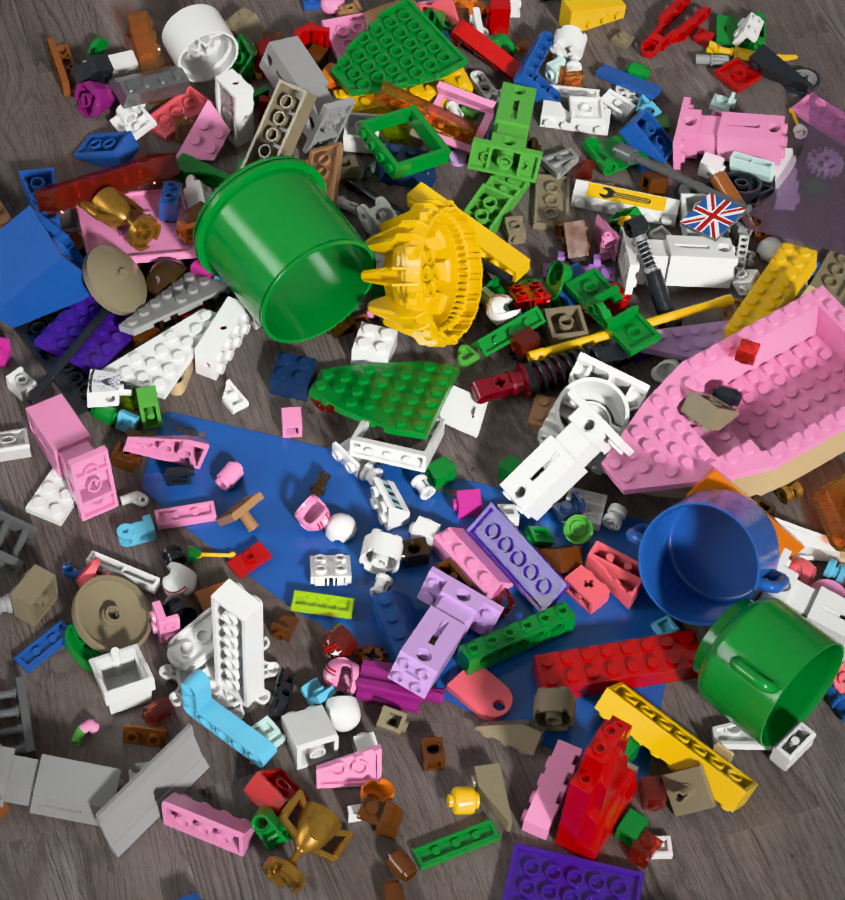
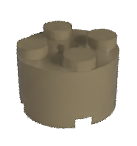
(554, 708)

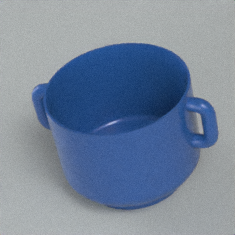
(708, 555)

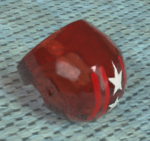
(338, 643)

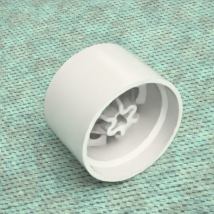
(200, 42)

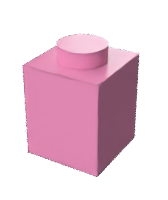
(291, 422)

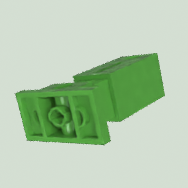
(507, 149)

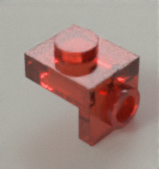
(644, 849)

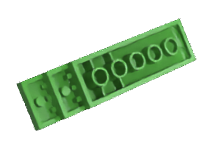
(496, 201)

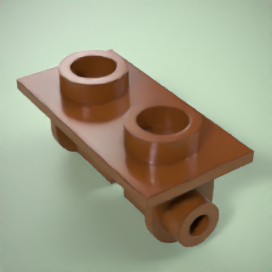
(141, 735)

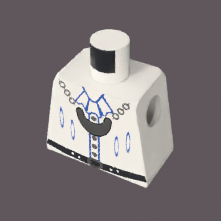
(105, 389)

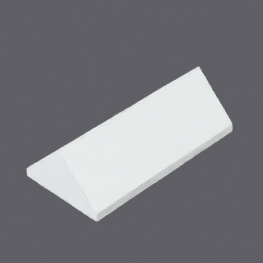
(14, 445)

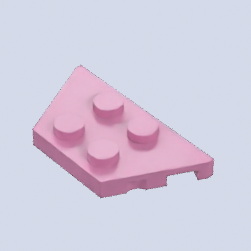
(206, 135)

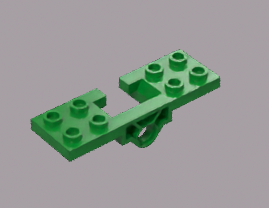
(627, 328)

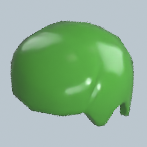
(578, 529)

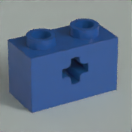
(170, 201)

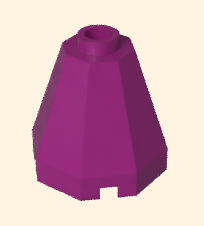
(94, 98)

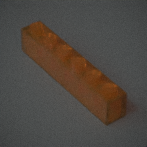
(145, 44)
(439, 118)

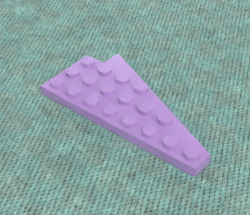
(687, 340)

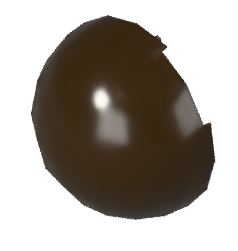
(162, 274)

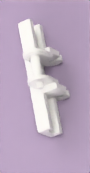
(743, 253)

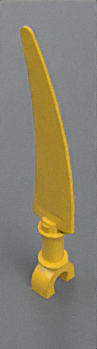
(739, 52)

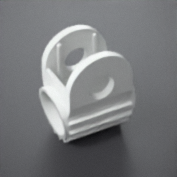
(370, 222)

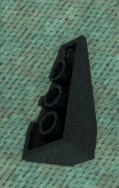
(773, 67)

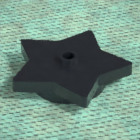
(749, 187)

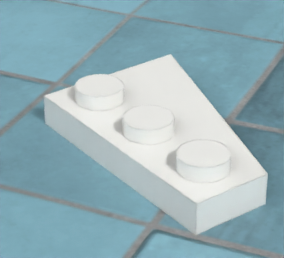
(734, 738)

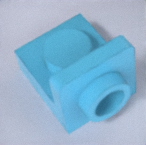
(315, 692)

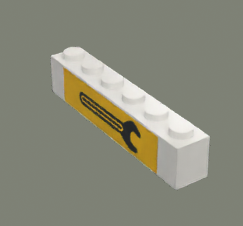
(611, 199)

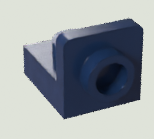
(566, 509)

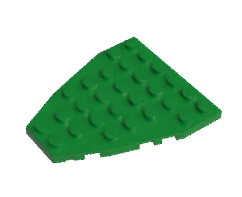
(397, 49)
(393, 395)

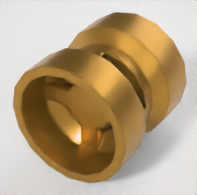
(789, 492)

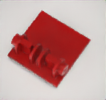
(525, 293)

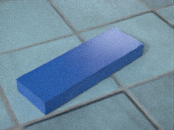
(42, 647)

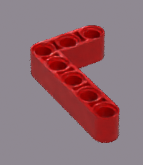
(484, 48)

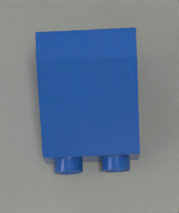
(37, 269)

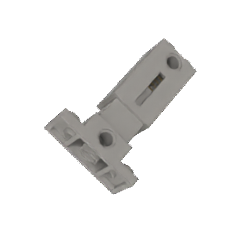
(292, 62)
(57, 785)

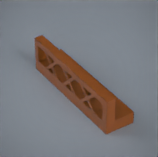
(60, 69)

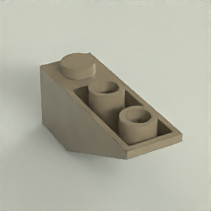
(520, 734)

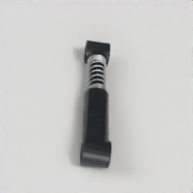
(636, 229)

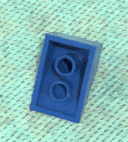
(648, 136)
(107, 148)

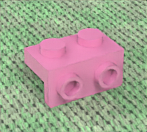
(164, 626)

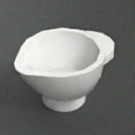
(664, 369)

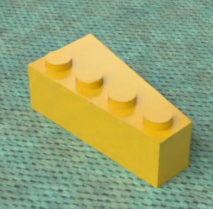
(590, 13)

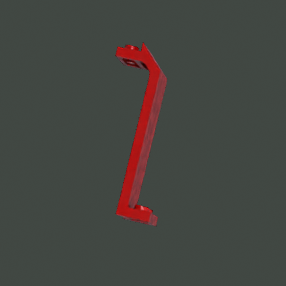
(308, 35)

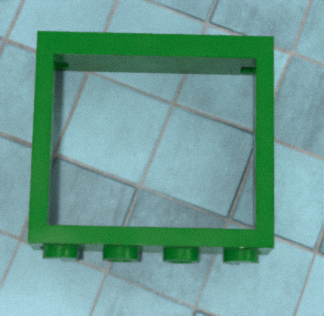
(440, 151)

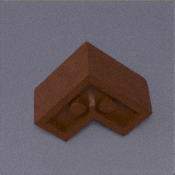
(563, 558)

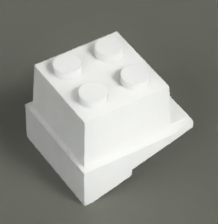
(123, 678)

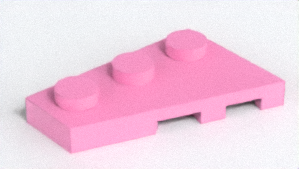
(351, 769)

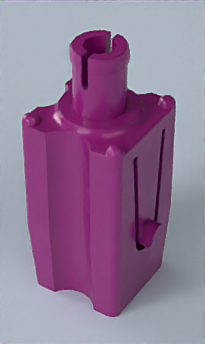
(378, 689)

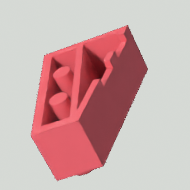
(616, 571)

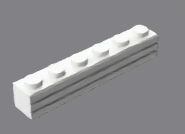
(138, 577)

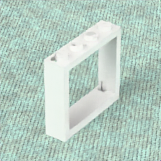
(394, 454)

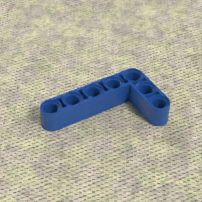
(527, 72)

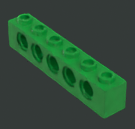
(516, 638)

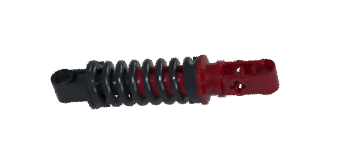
(543, 373)

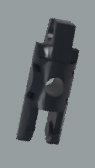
(281, 694)

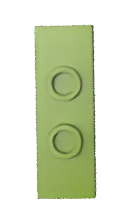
(322, 604)

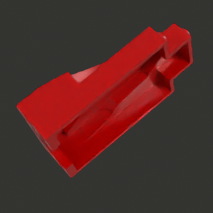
(598, 792)

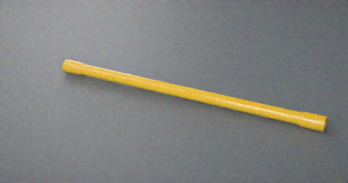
(718, 302)

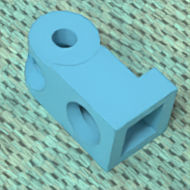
(137, 532)

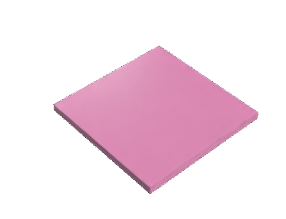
(164, 248)

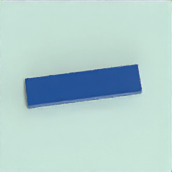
(628, 81)

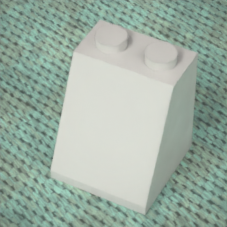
(310, 736)

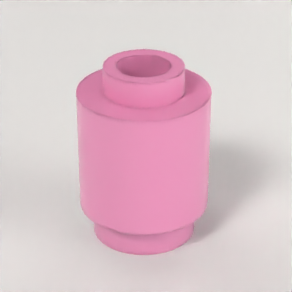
(229, 475)

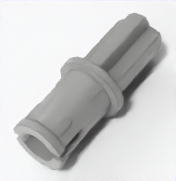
(711, 59)

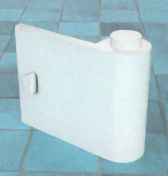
(459, 411)

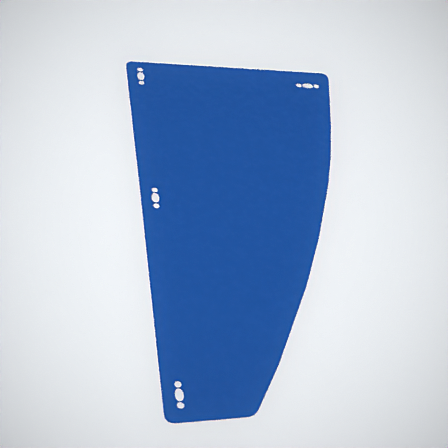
(284, 474)

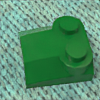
(245, 57)

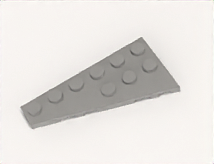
(178, 298)

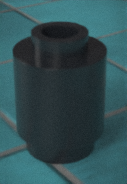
(728, 395)

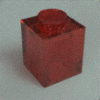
(524, 341)
(652, 793)

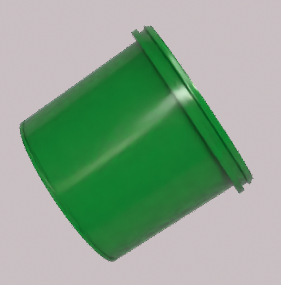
(283, 248)

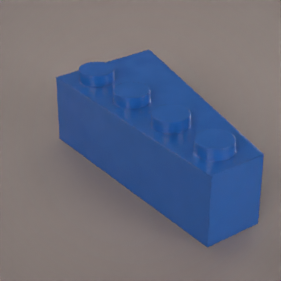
(35, 179)

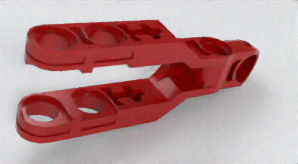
(659, 41)

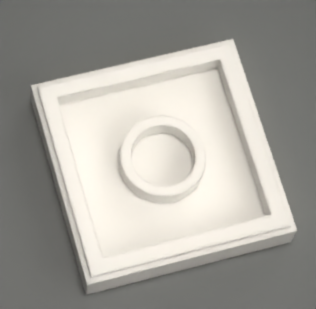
(586, 110)

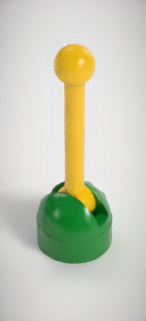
(195, 554)

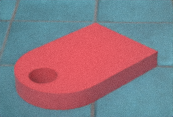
(480, 693)

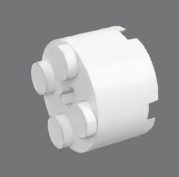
(568, 43)
(381, 552)

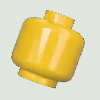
(463, 800)

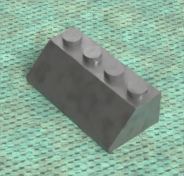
(150, 86)

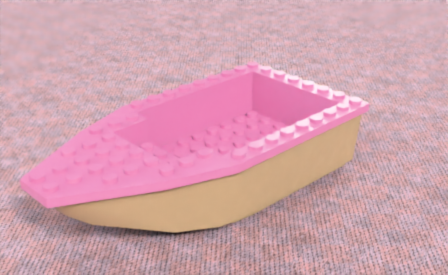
(787, 408)

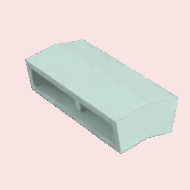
(759, 167)

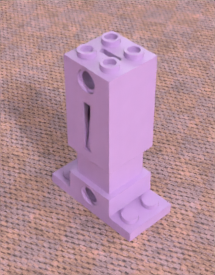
(433, 642)

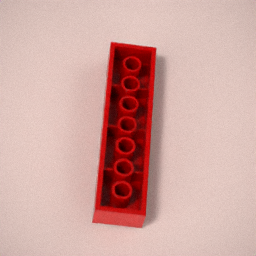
(633, 662)

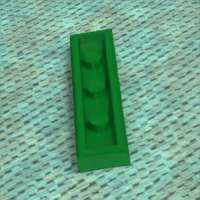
(455, 844)

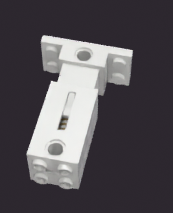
(682, 260)
(561, 460)
(820, 607)

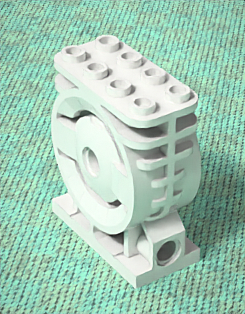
(601, 384)

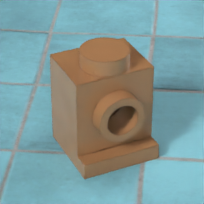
(349, 9)

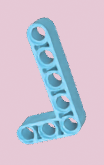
(223, 723)

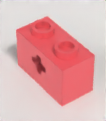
(587, 589)

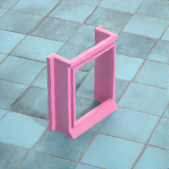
(470, 100)

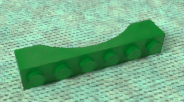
(203, 171)

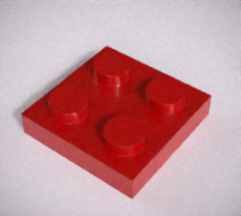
(737, 75)

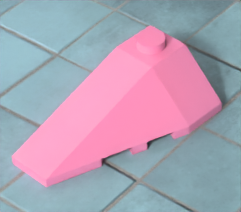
(170, 448)

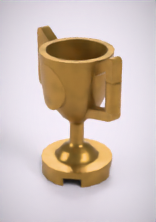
(116, 211)
(312, 831)

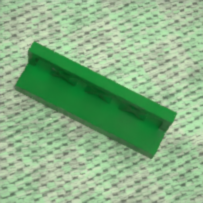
(501, 336)

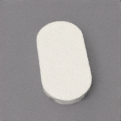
(192, 644)

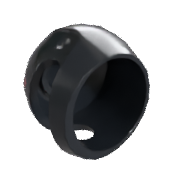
(181, 605)

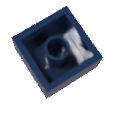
(292, 376)

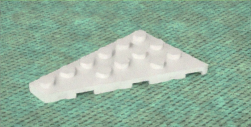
(163, 357)

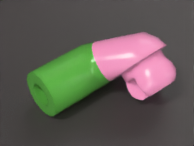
(82, 729)

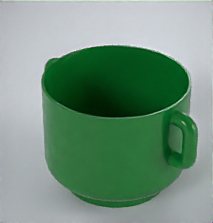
(765, 667)

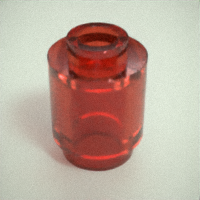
(157, 711)

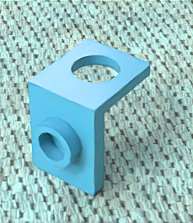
(644, 102)

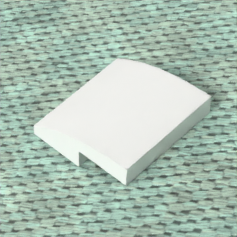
(594, 505)

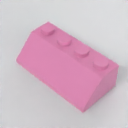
(471, 560)
(207, 823)

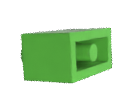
(149, 407)

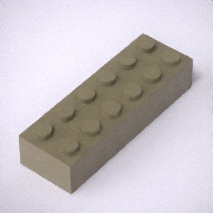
(281, 123)

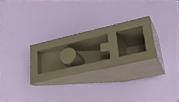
(492, 792)

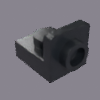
(180, 475)

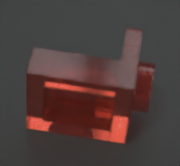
(747, 352)

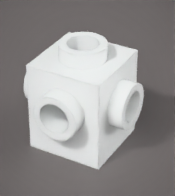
(745, 280)

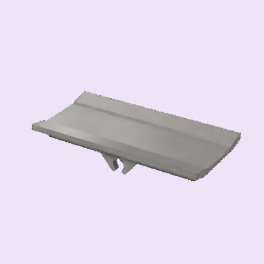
(140, 800)

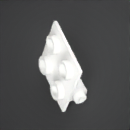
(328, 567)

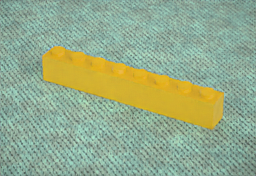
(492, 247)

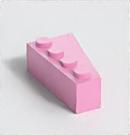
(551, 789)

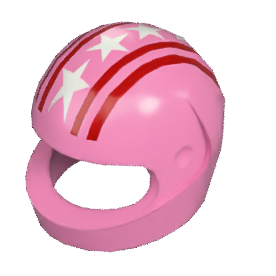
(313, 514)
(342, 675)

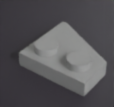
(560, 162)

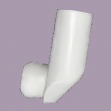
(134, 497)

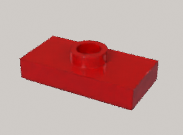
(249, 560)

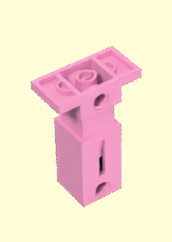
(733, 131)
(72, 455)

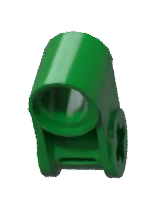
(439, 19)
(270, 832)

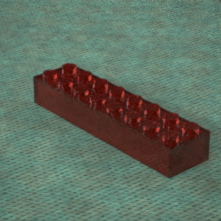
(123, 177)

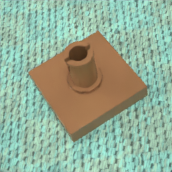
(241, 511)

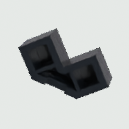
(96, 69)

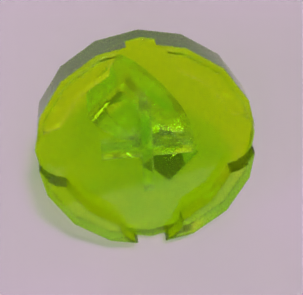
(398, 133)

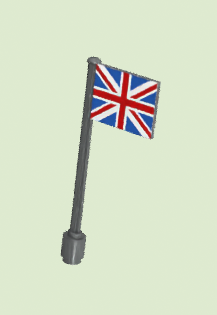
(711, 216)

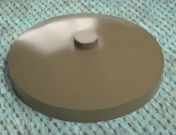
(114, 280)
(111, 613)

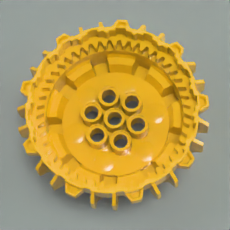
(428, 273)

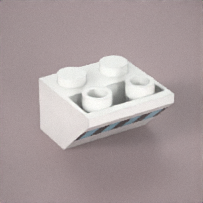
(389, 504)

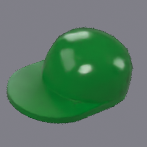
(557, 276)

